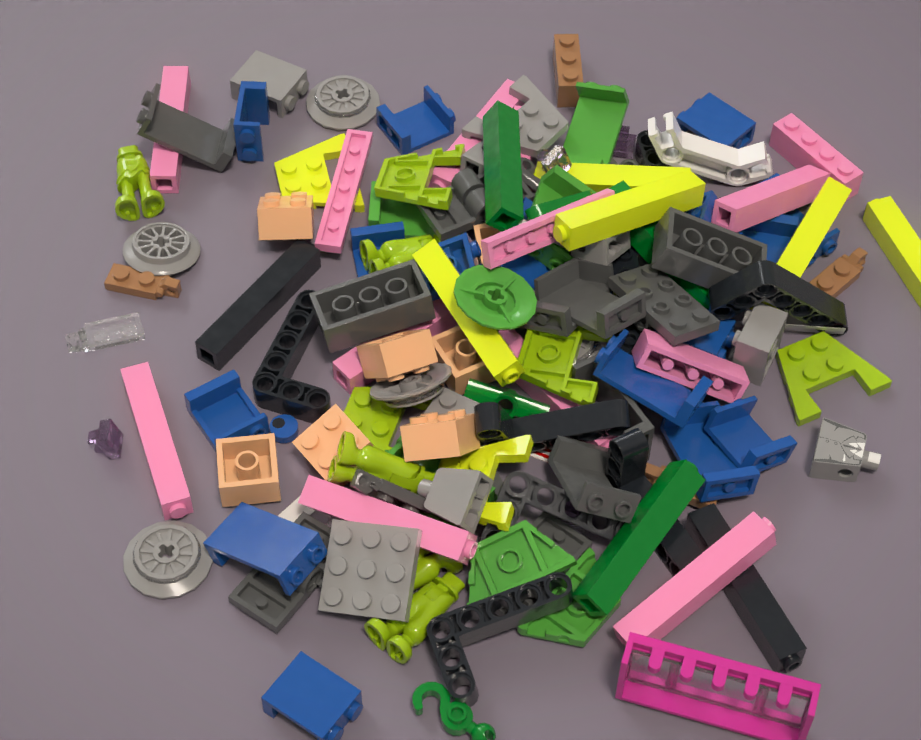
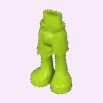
(134, 174)

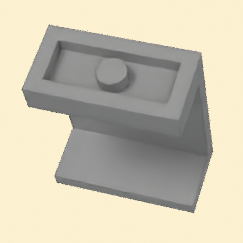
(284, 80)

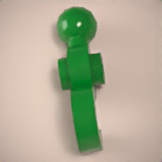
(455, 716)

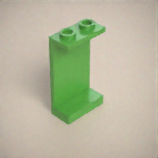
(596, 123)
(552, 186)
(390, 211)

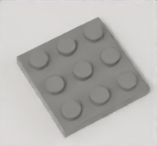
(370, 570)

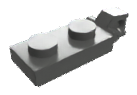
(387, 491)

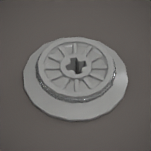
(342, 102)
(413, 388)
(166, 576)

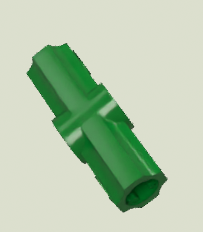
(521, 407)

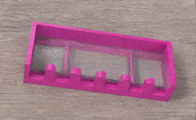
(716, 690)

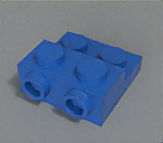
(461, 252)

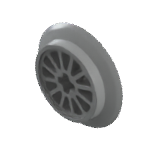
(161, 249)

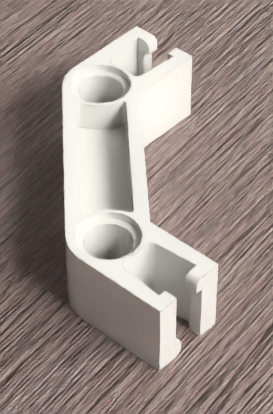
(709, 157)

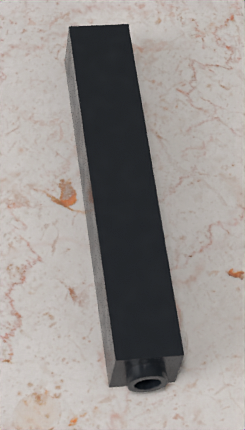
(258, 304)
(751, 598)

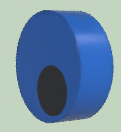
(284, 427)

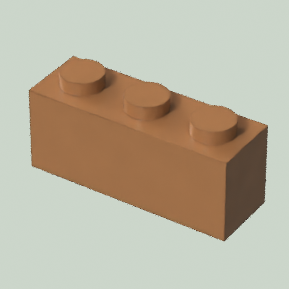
(567, 69)

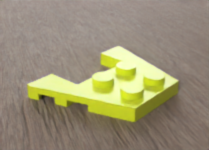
(309, 174)
(487, 460)

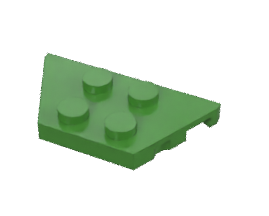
(514, 559)
(573, 623)

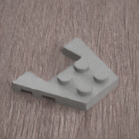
(538, 119)

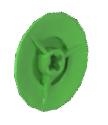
(495, 297)

